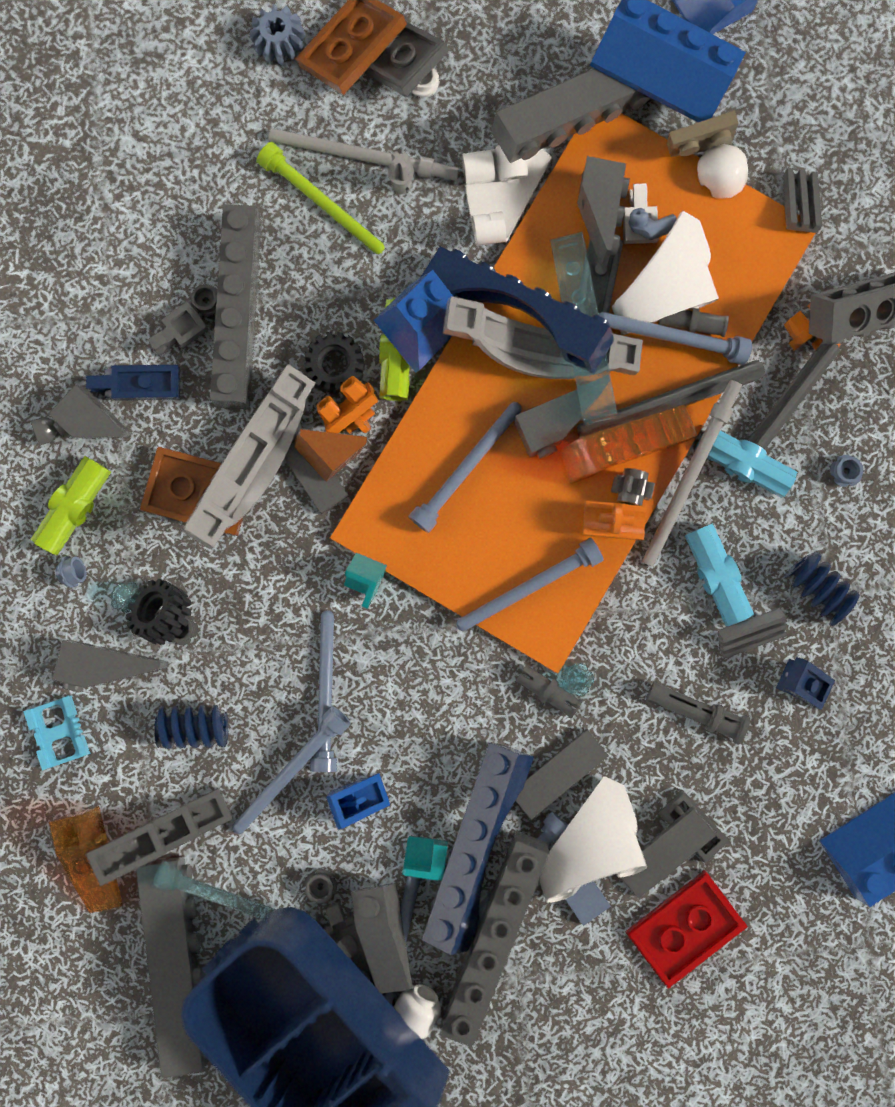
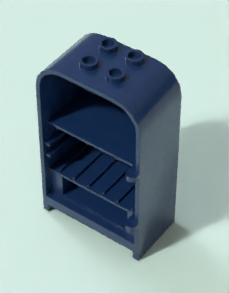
(304, 1025)

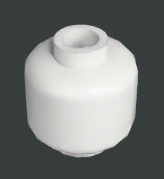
(419, 1009)

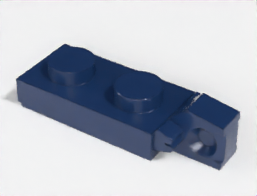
(137, 382)

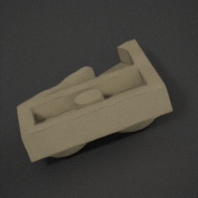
(703, 135)

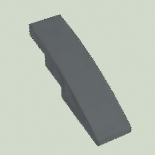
(159, 836)

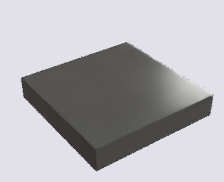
(407, 59)

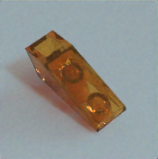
(75, 837)

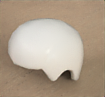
(723, 170)

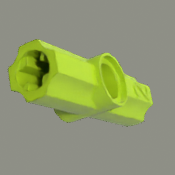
(394, 371)
(70, 505)

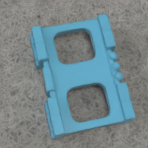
(46, 736)

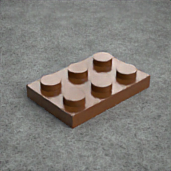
(350, 42)
(178, 484)

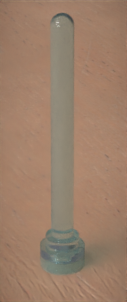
(170, 878)

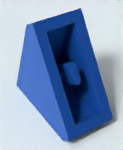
(357, 800)

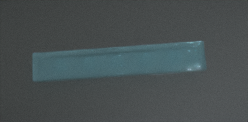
(577, 287)

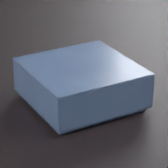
(588, 902)

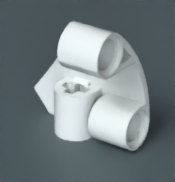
(499, 191)
(673, 277)
(594, 844)

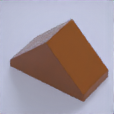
(328, 451)

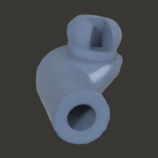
(649, 228)

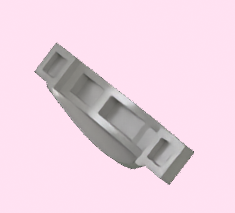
(525, 346)
(251, 460)

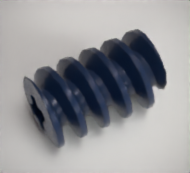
(824, 587)
(191, 728)

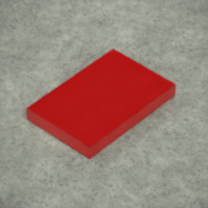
(686, 929)

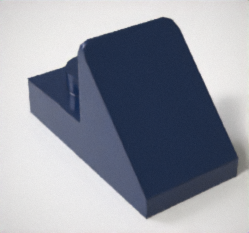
(805, 682)

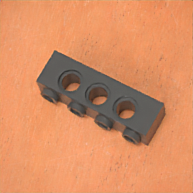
(853, 309)

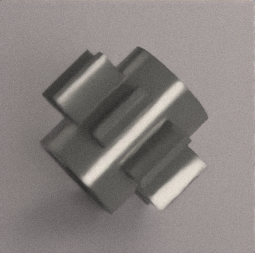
(632, 487)

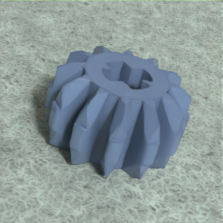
(277, 34)

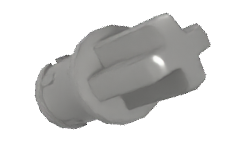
(400, 172)

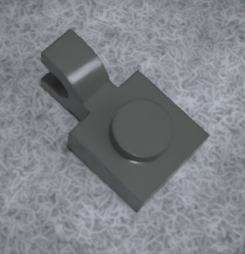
(181, 326)

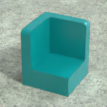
(364, 576)
(425, 858)

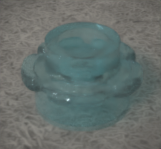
(122, 596)
(586, 679)

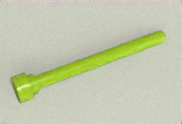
(272, 159)

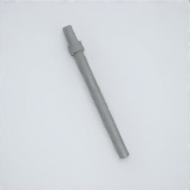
(424, 167)
(719, 415)

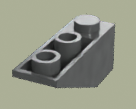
(599, 203)

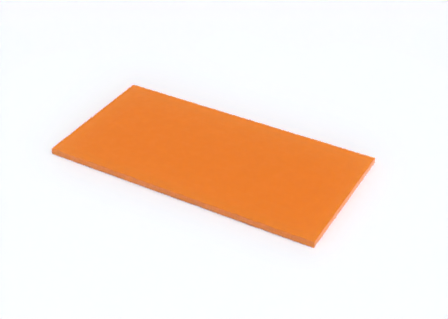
(522, 511)

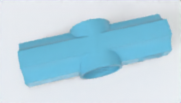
(751, 464)
(720, 575)

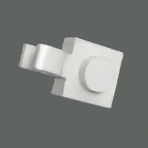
(638, 199)

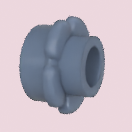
(852, 464)
(70, 571)

